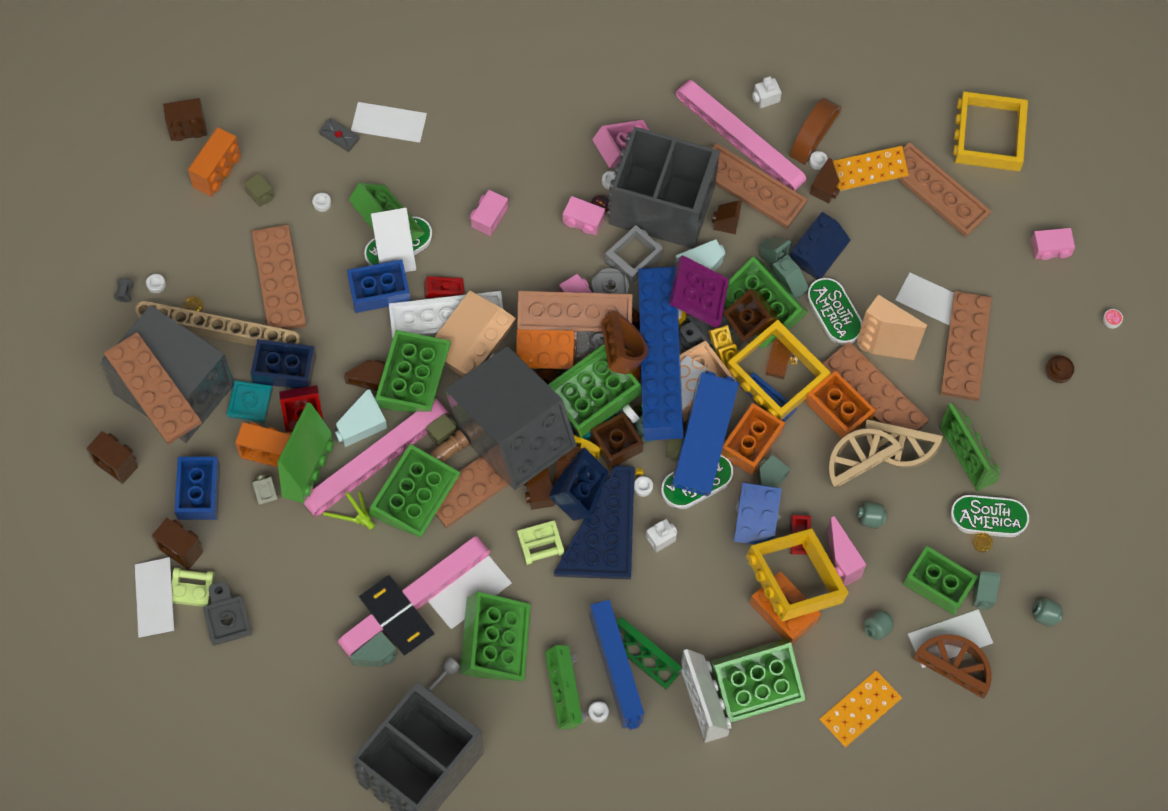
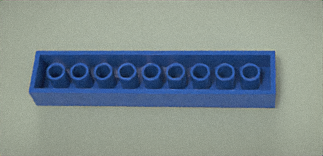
(662, 366)

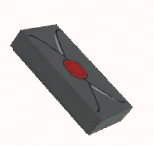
(339, 135)

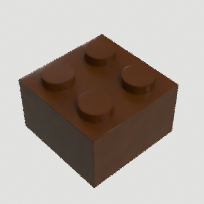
(185, 119)
(750, 315)
(616, 440)
(112, 456)
(178, 543)

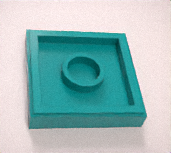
(249, 401)

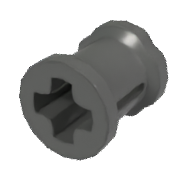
(124, 290)

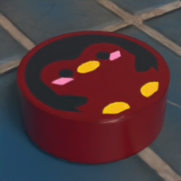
(601, 201)

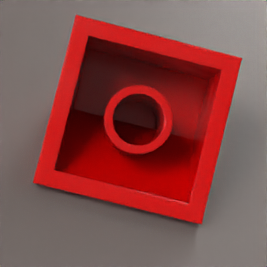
(294, 402)

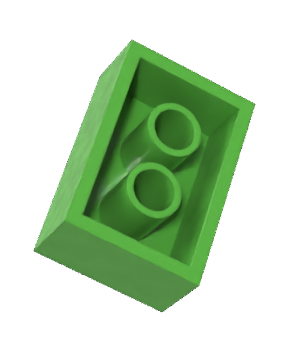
(940, 580)

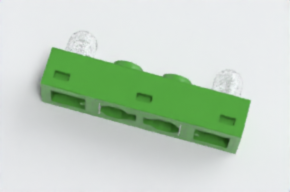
(564, 688)

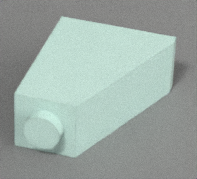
(709, 255)
(360, 420)

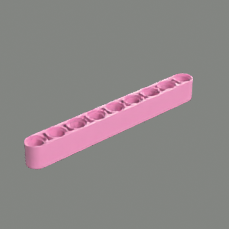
(740, 135)
(372, 459)
(421, 590)

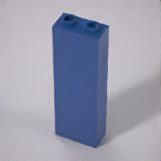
(704, 433)
(616, 665)

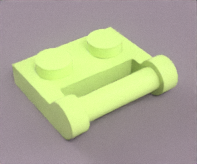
(539, 536)
(191, 593)

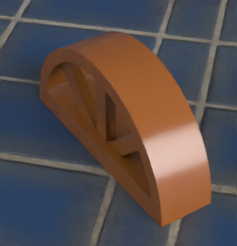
(814, 129)
(616, 333)
(951, 672)

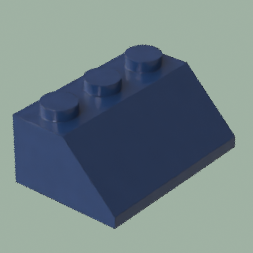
(820, 246)

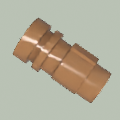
(450, 447)

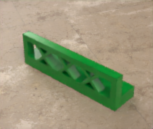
(652, 651)

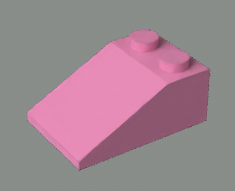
(612, 139)
(844, 554)

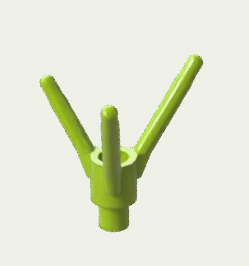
(363, 516)

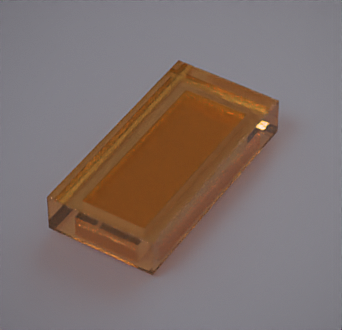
(778, 360)

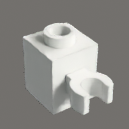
(766, 92)
(661, 535)

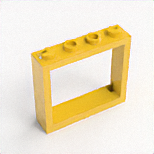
(987, 159)
(798, 350)
(821, 562)

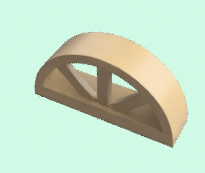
(912, 435)
(866, 464)

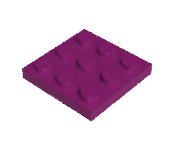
(699, 291)

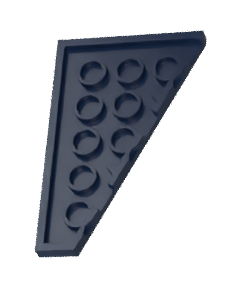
(605, 538)

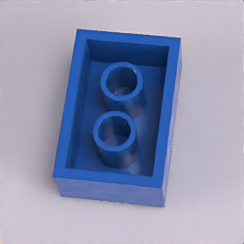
(378, 285)
(197, 488)
(757, 513)

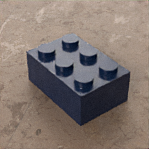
(283, 364)

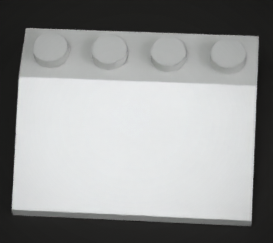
(704, 697)

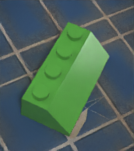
(378, 198)

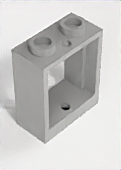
(618, 263)

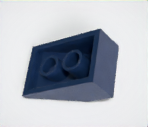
(579, 485)

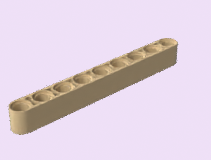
(228, 325)

